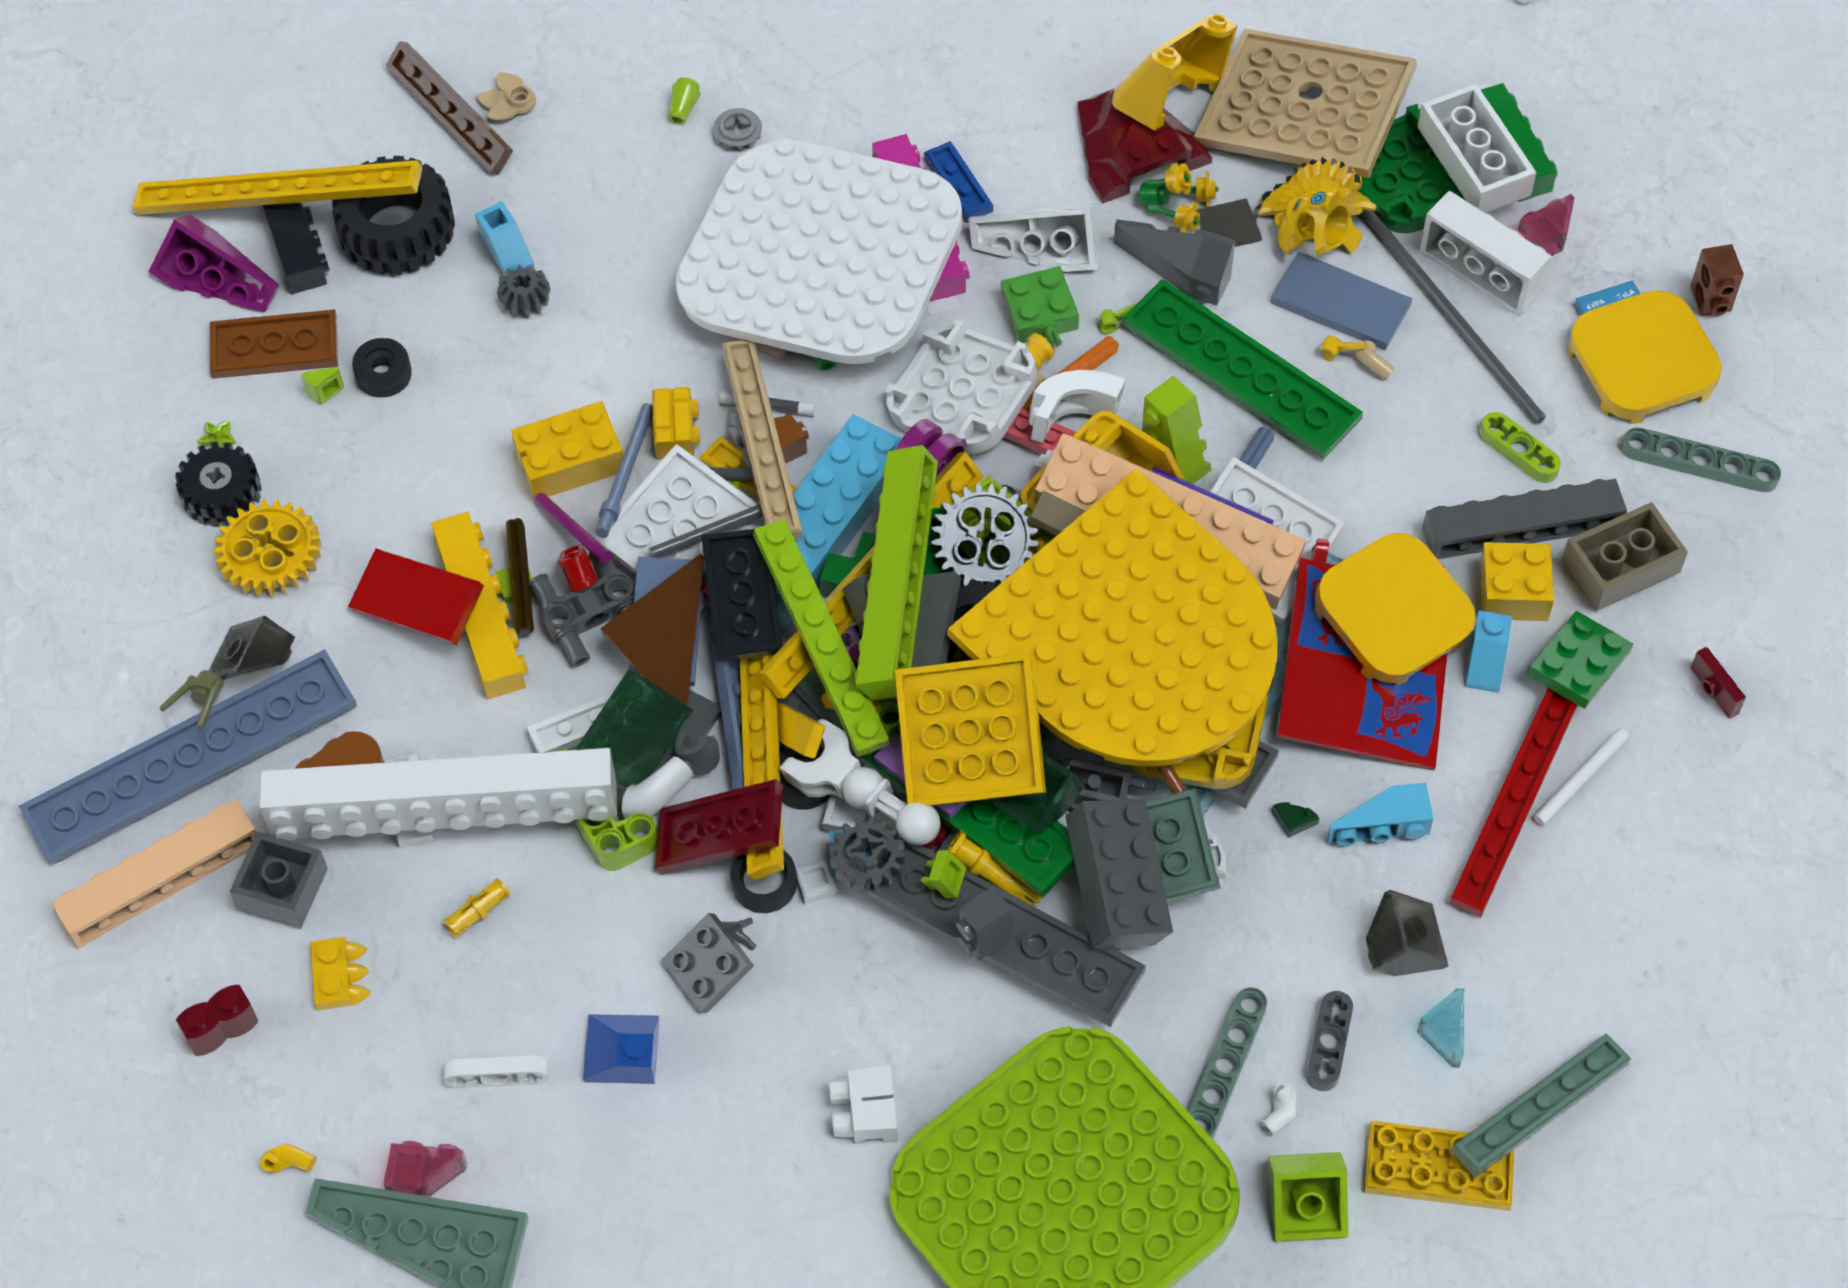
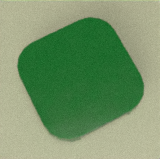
(1406, 177)

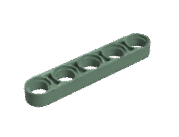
(1717, 457)
(1228, 1049)

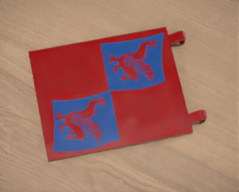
(1335, 705)

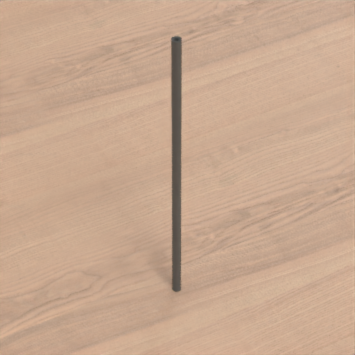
(1454, 316)

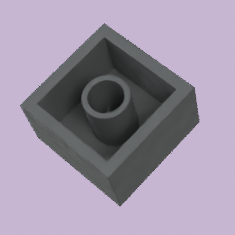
(278, 879)

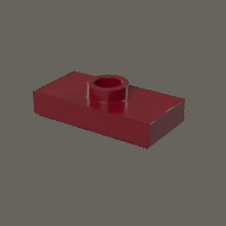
(1717, 682)

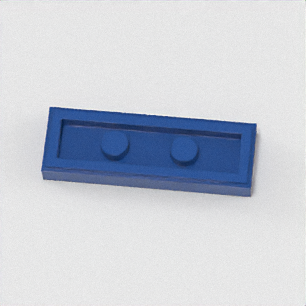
(949, 164)

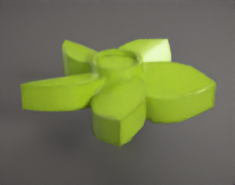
(217, 434)

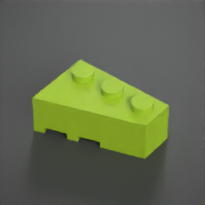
(1174, 420)

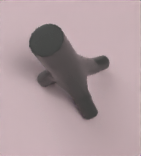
(735, 929)

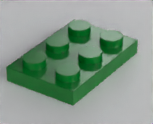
(1580, 659)

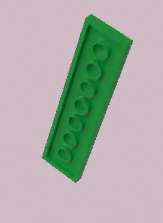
(1243, 369)
(1024, 853)

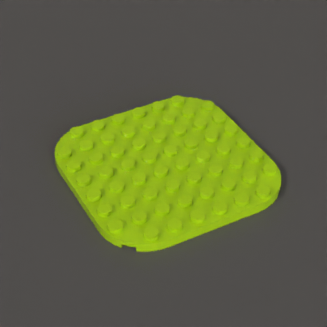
(1065, 1175)

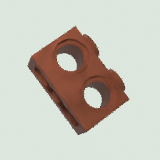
(1716, 280)

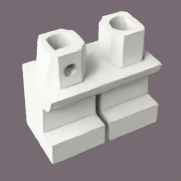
(871, 1105)

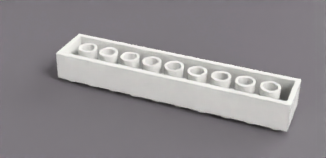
(439, 794)

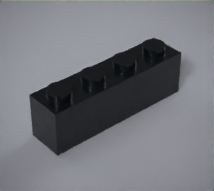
(297, 245)

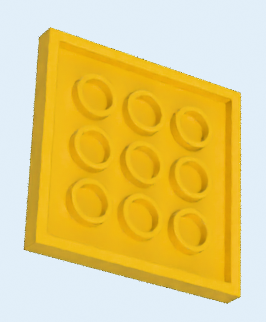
(970, 730)

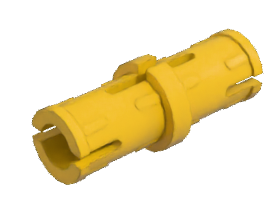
(476, 907)

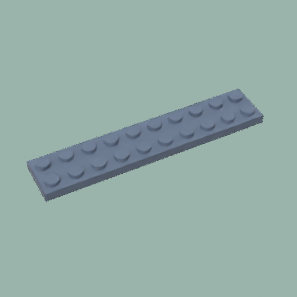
(187, 757)

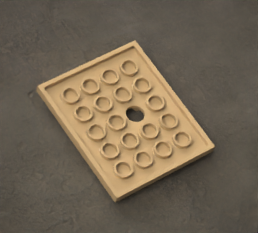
(1263, 115)

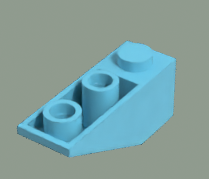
(1391, 814)

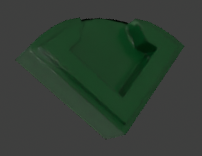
(1294, 817)

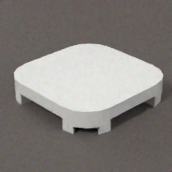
(964, 385)

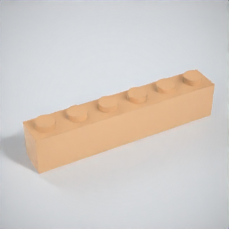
(155, 873)

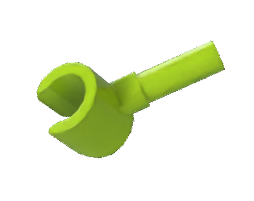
(1109, 319)

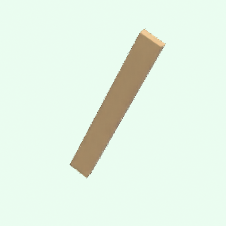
(760, 435)

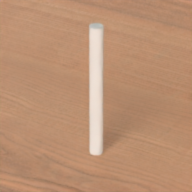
(1580, 777)

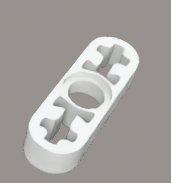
(496, 1071)

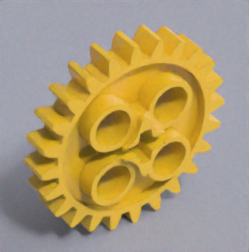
(267, 547)

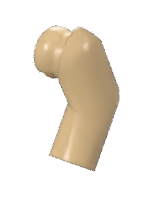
(1374, 361)

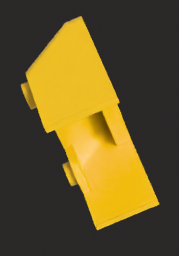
(1120, 439)

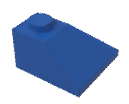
(621, 1049)

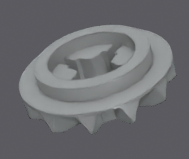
(747, 121)

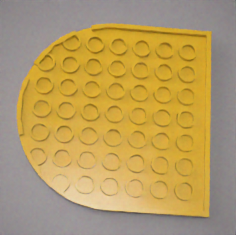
(1136, 631)

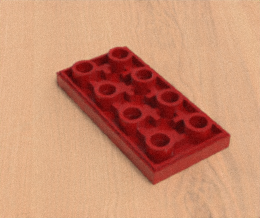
(416, 596)

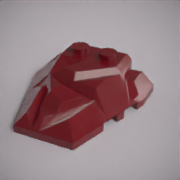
(1125, 148)

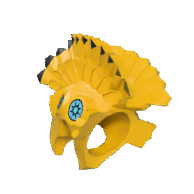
(1317, 206)

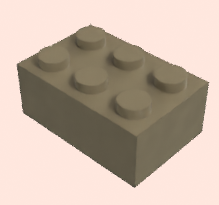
(1624, 556)

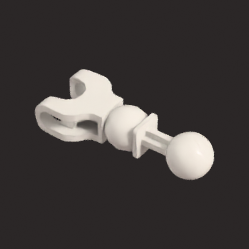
(862, 787)

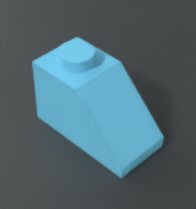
(1488, 651)

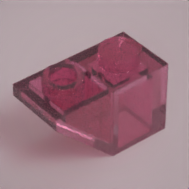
(1548, 225)
(422, 1168)

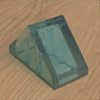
(1444, 1028)

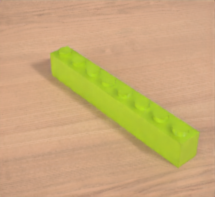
(896, 570)

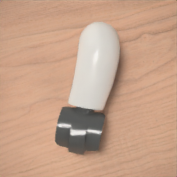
(664, 783)

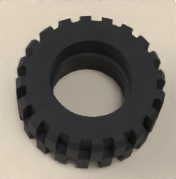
(398, 245)

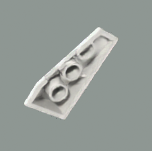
(1043, 236)

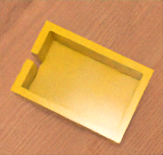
(568, 450)

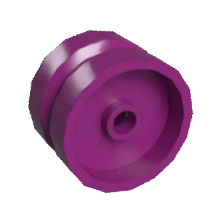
(931, 436)

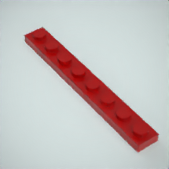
(1513, 804)

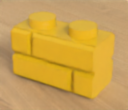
(674, 420)

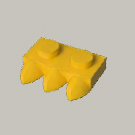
(335, 974)

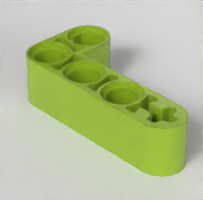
(621, 836)

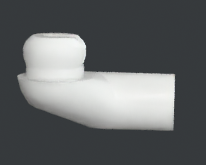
(1284, 1108)

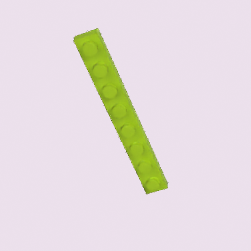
(820, 637)

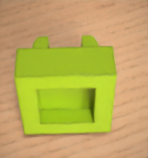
(945, 874)

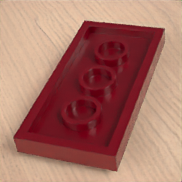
(719, 827)

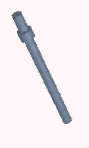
(610, 508)

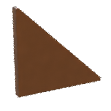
(660, 630)

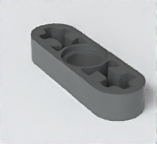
(1340, 1030)

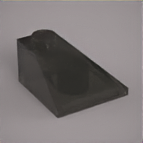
(252, 648)
(1405, 936)

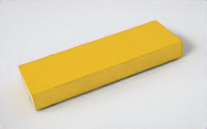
(799, 730)

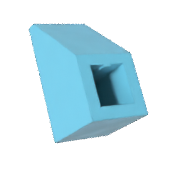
(503, 238)

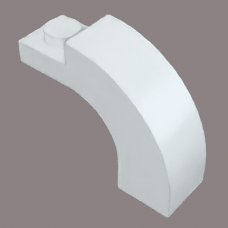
(1073, 393)

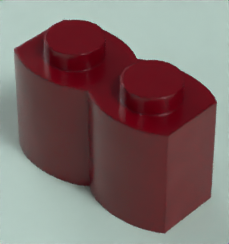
(212, 1022)

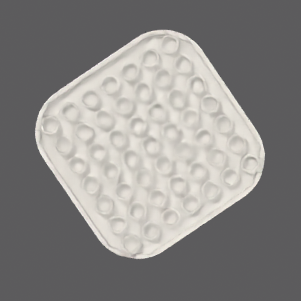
(820, 251)

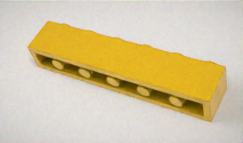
(486, 629)

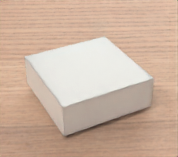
(816, 881)

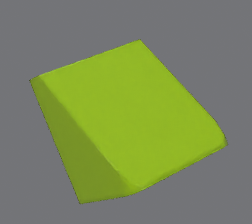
(323, 383)

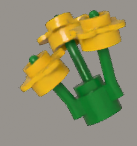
(1178, 181)

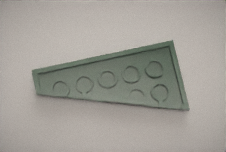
(429, 1236)

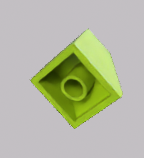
(1308, 1196)

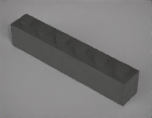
(1522, 517)

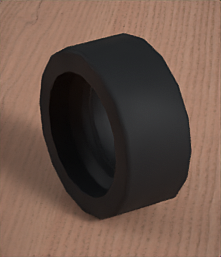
(763, 902)

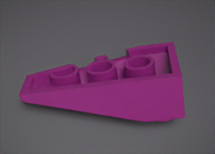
(206, 263)

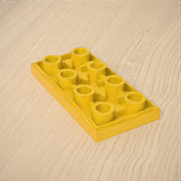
(1419, 1166)

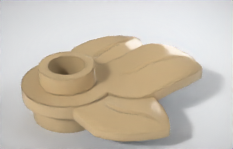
(507, 99)

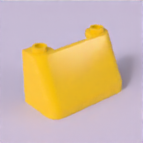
(1188, 58)

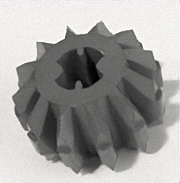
(523, 290)

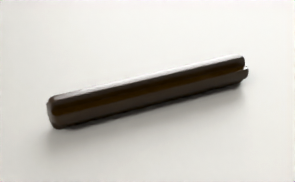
(519, 576)

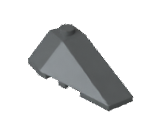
(1191, 262)

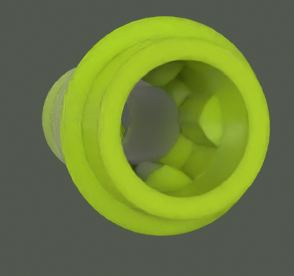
(683, 98)

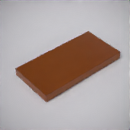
(273, 344)

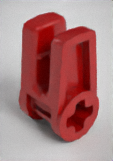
(577, 568)

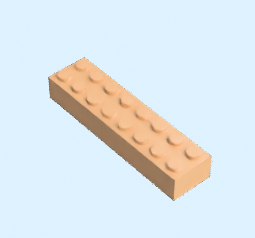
(1086, 473)

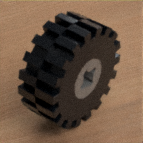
(235, 489)

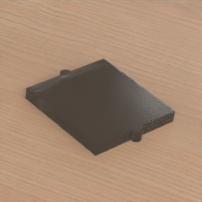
(1231, 221)

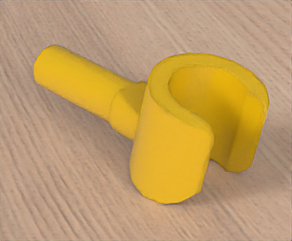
(1334, 345)

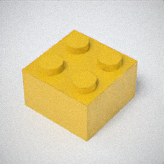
(1517, 580)

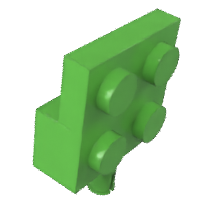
(1040, 305)

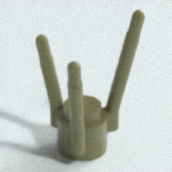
(203, 691)

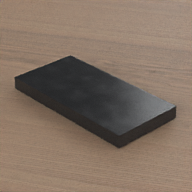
(741, 597)

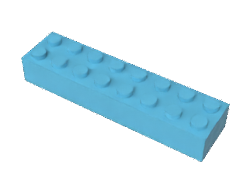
(839, 496)

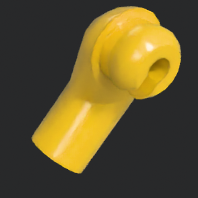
(285, 1157)

